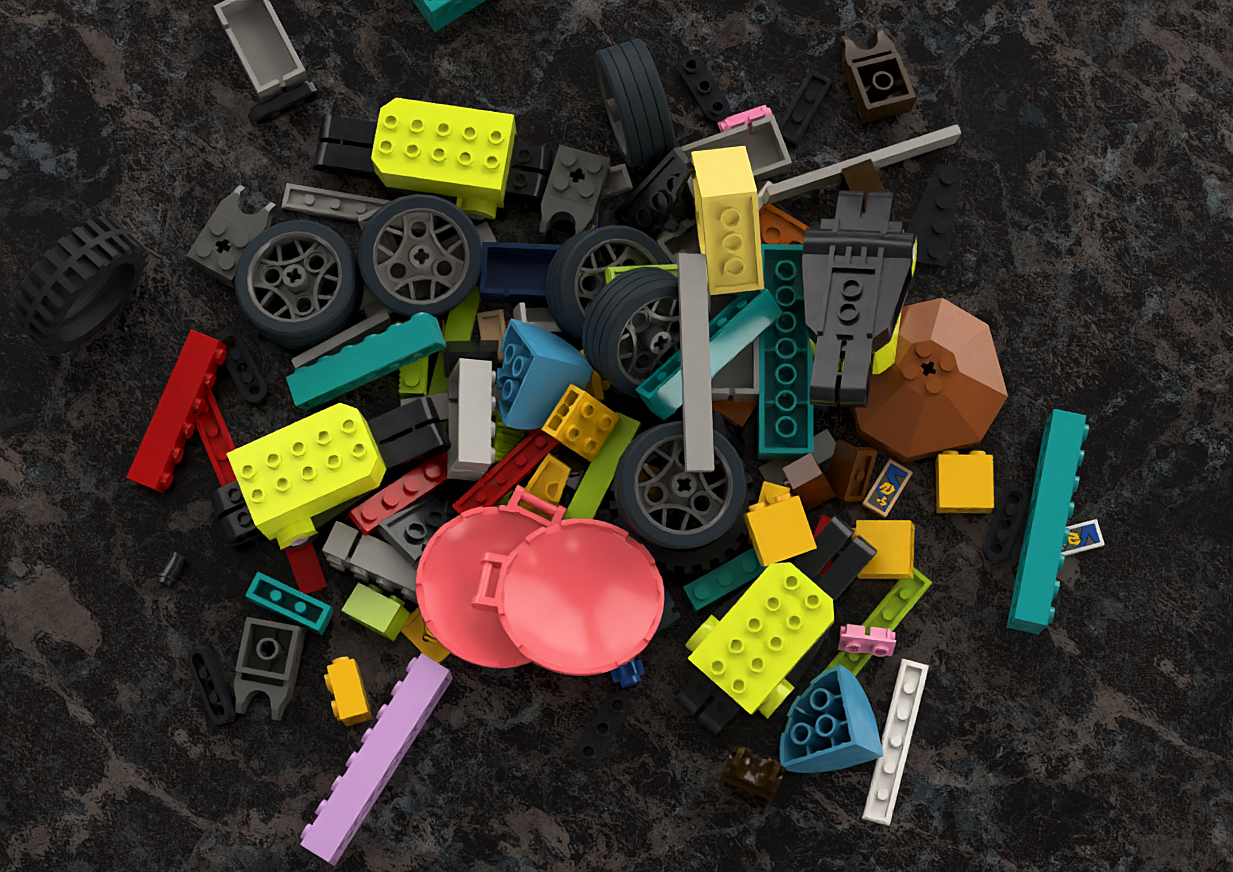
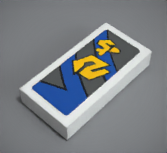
(1083, 538)

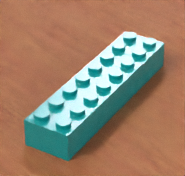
(784, 362)
(1046, 522)

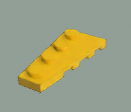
(547, 484)

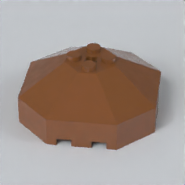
(946, 411)

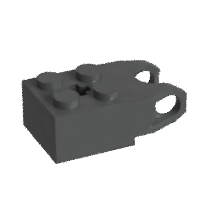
(573, 200)
(230, 230)
(266, 673)

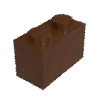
(808, 482)

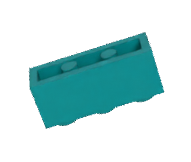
(723, 582)
(289, 603)

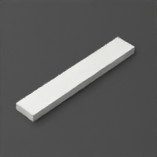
(895, 742)

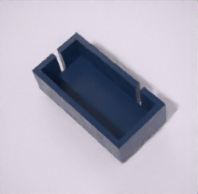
(516, 272)

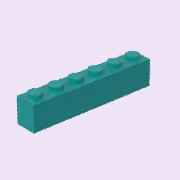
(728, 335)
(366, 361)

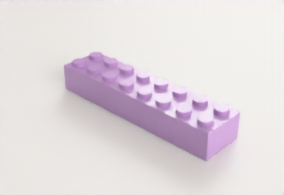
(377, 759)

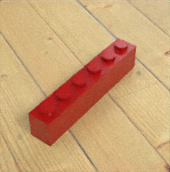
(177, 411)

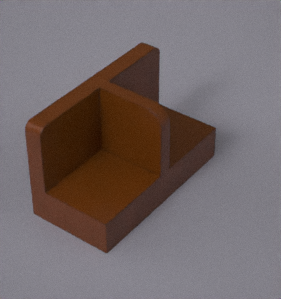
(851, 471)

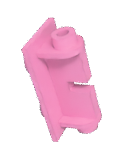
(744, 118)
(879, 643)

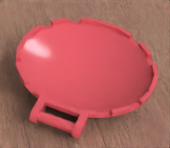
(451, 575)
(576, 596)

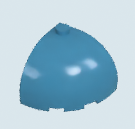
(536, 374)
(830, 726)

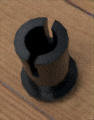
(172, 570)

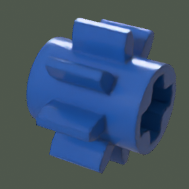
(628, 673)

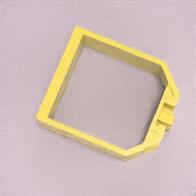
(727, 219)

